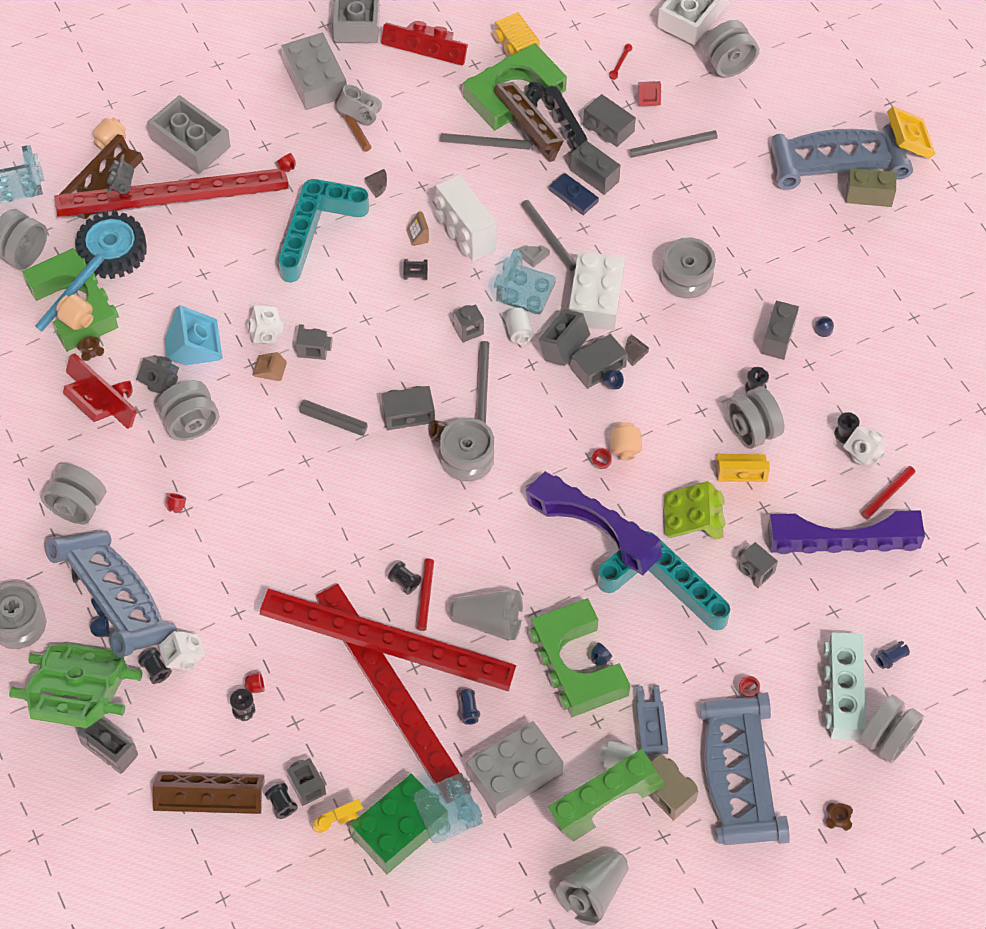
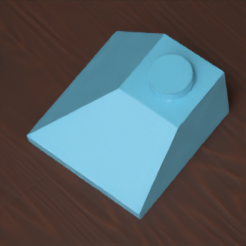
(192, 338)

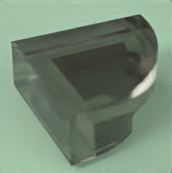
(377, 182)
(635, 349)

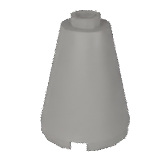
(490, 612)
(593, 887)

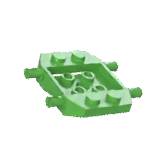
(98, 680)

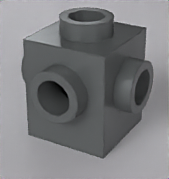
(157, 373)

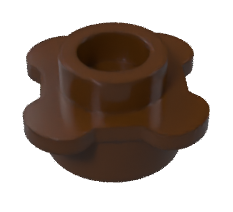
(87, 343)
(839, 809)

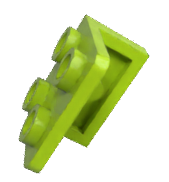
(694, 510)

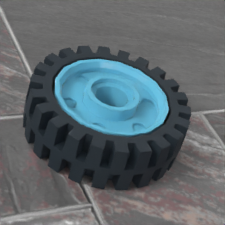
(114, 238)

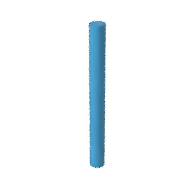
(72, 289)

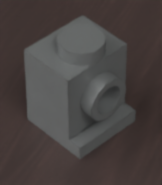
(467, 317)
(313, 343)
(757, 563)
(310, 790)

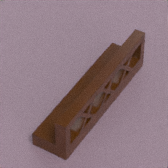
(530, 120)
(99, 178)
(208, 793)

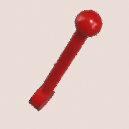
(614, 73)

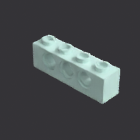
(848, 648)

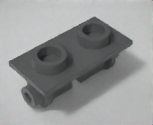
(120, 176)

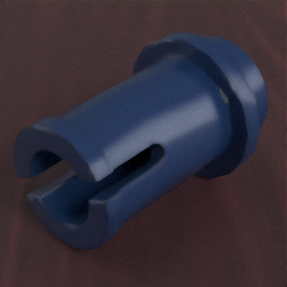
(887, 657)
(469, 712)

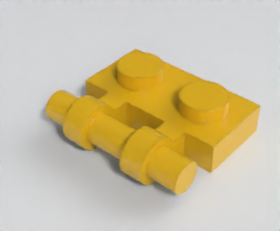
(343, 814)

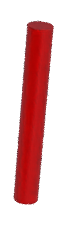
(888, 492)
(425, 594)

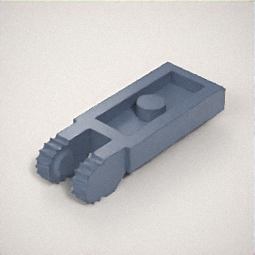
(651, 722)

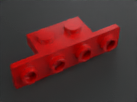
(426, 41)
(95, 395)

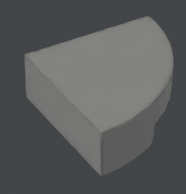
(534, 255)

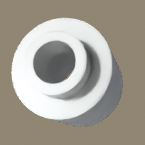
(519, 326)
(615, 753)

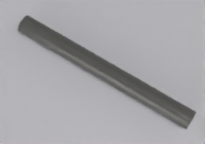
(485, 141)
(674, 143)
(549, 235)
(483, 381)

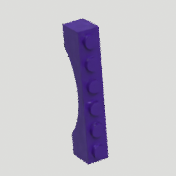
(556, 498)
(795, 534)

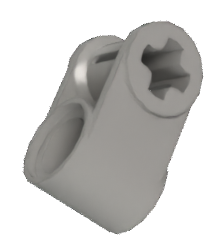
(357, 103)

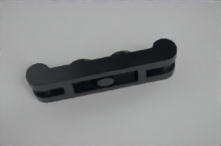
(564, 115)

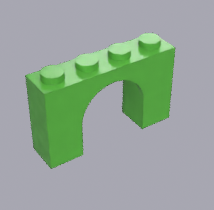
(527, 65)
(57, 275)
(577, 690)
(629, 776)

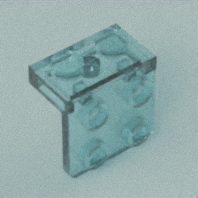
(22, 180)
(523, 285)
(448, 808)

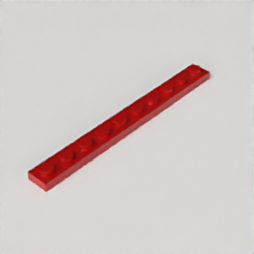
(172, 192)
(388, 639)
(395, 697)

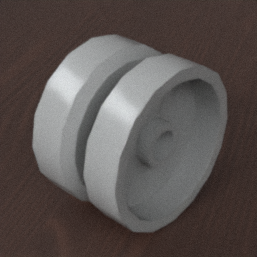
(730, 48)
(21, 238)
(688, 267)
(187, 410)
(755, 417)
(467, 449)
(73, 493)
(20, 616)
(896, 732)

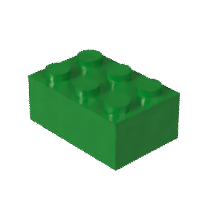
(392, 826)

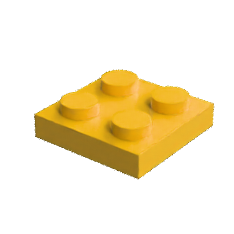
(910, 132)

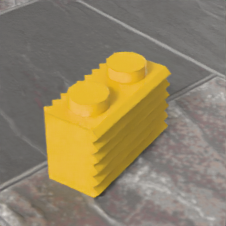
(514, 34)

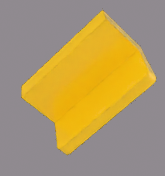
(742, 468)

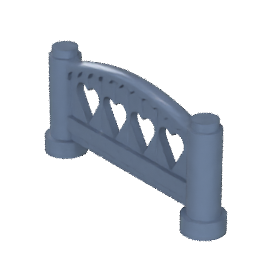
(793, 165)
(130, 633)
(759, 822)

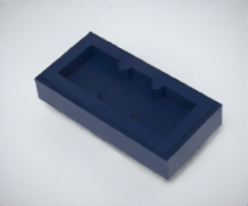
(574, 194)

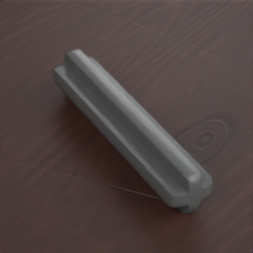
(333, 417)

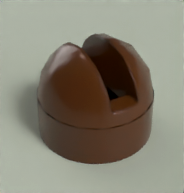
(436, 429)

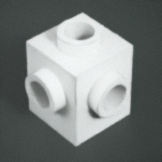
(264, 324)
(866, 445)
(182, 650)

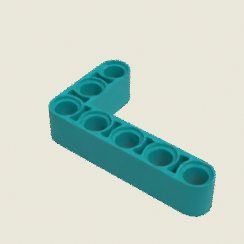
(314, 198)
(668, 577)

